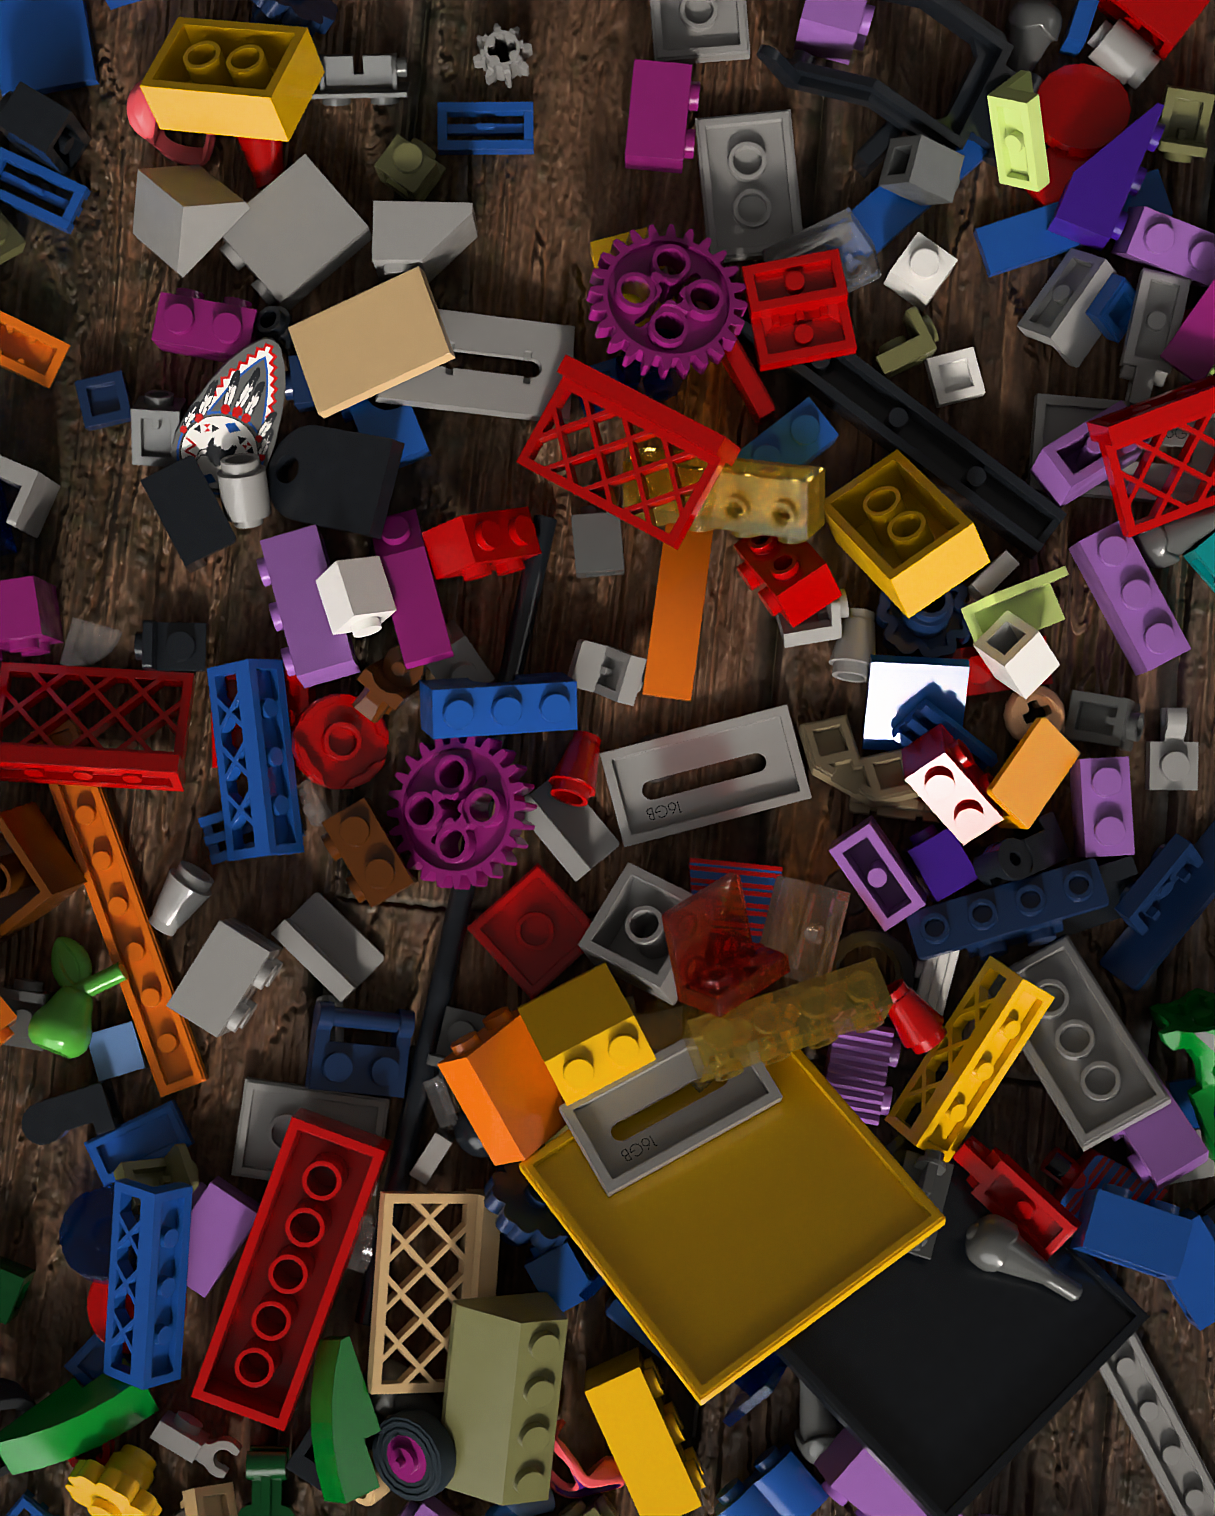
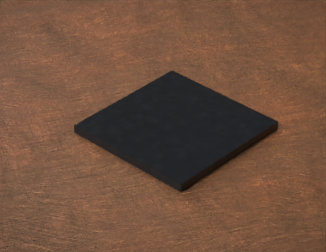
(954, 1363)

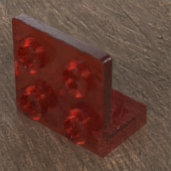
(714, 950)

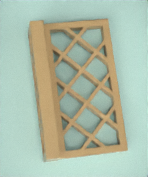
(474, 1279)

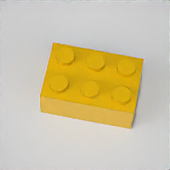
(233, 78)
(904, 533)
(645, 1435)

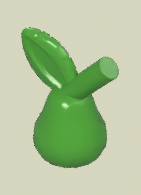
(66, 1019)

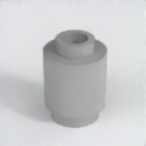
(1123, 53)
(244, 490)

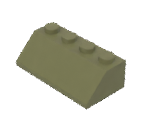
(504, 1395)

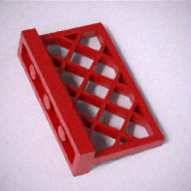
(1154, 419)
(655, 421)
(95, 765)

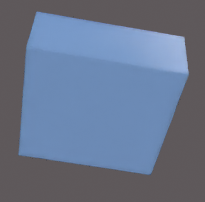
(117, 1051)

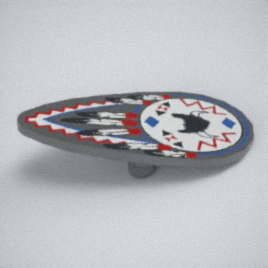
(235, 410)

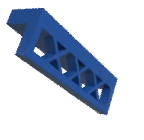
(263, 758)
(154, 1287)

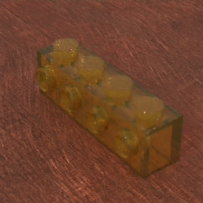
(745, 499)
(788, 1020)

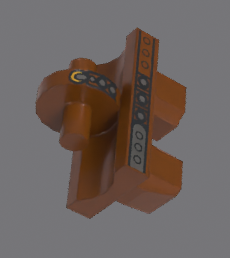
(387, 685)

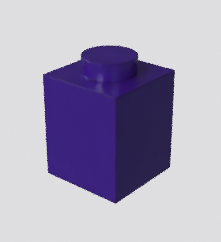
(939, 862)

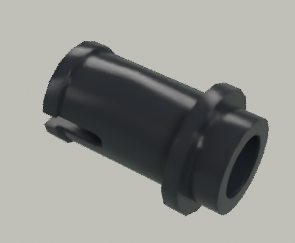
(274, 323)

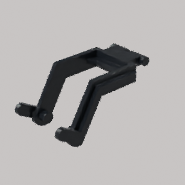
(968, 111)

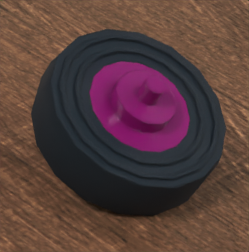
(414, 1454)

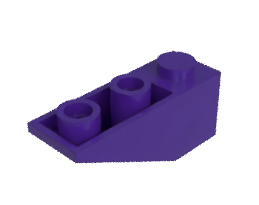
(1097, 190)

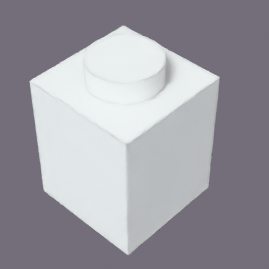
(920, 271)
(356, 596)
(1016, 654)

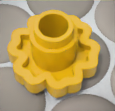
(116, 1487)

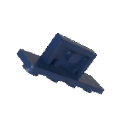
(1162, 907)
(1009, 913)

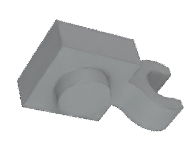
(1171, 761)
(185, 1437)

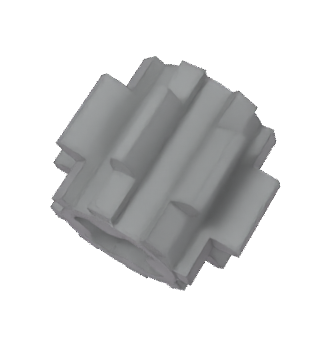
(515, 50)

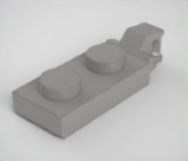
(1152, 325)

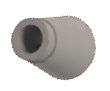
(852, 652)
(180, 897)

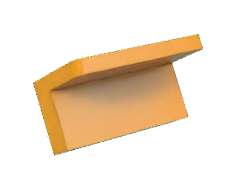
(1032, 774)

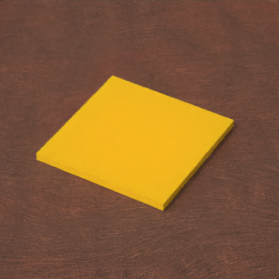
(745, 1232)

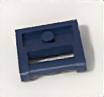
(359, 1066)

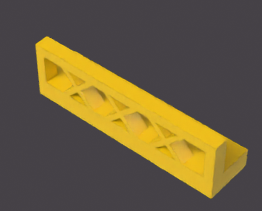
(973, 1064)

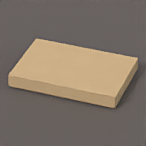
(371, 342)

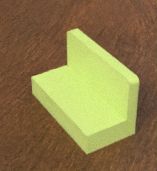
(1018, 133)
(1030, 601)

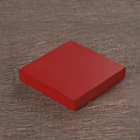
(533, 930)

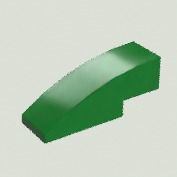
(73, 1422)
(341, 1422)

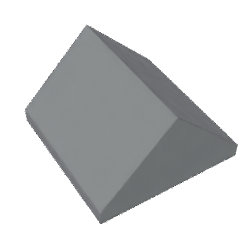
(183, 213)

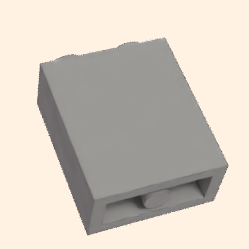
(295, 235)

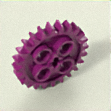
(636, 271)
(461, 811)

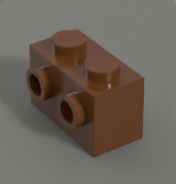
(369, 853)

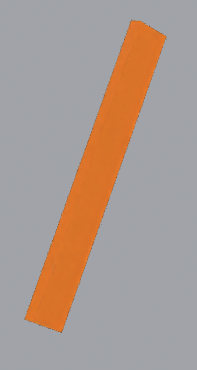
(127, 929)

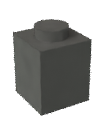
(921, 170)
(597, 543)

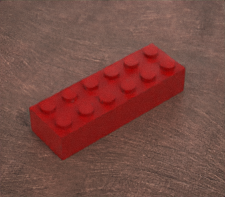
(291, 1268)

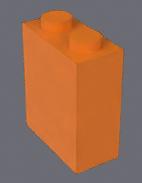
(504, 1087)

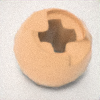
(1018, 706)

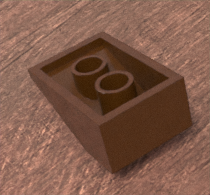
(33, 869)

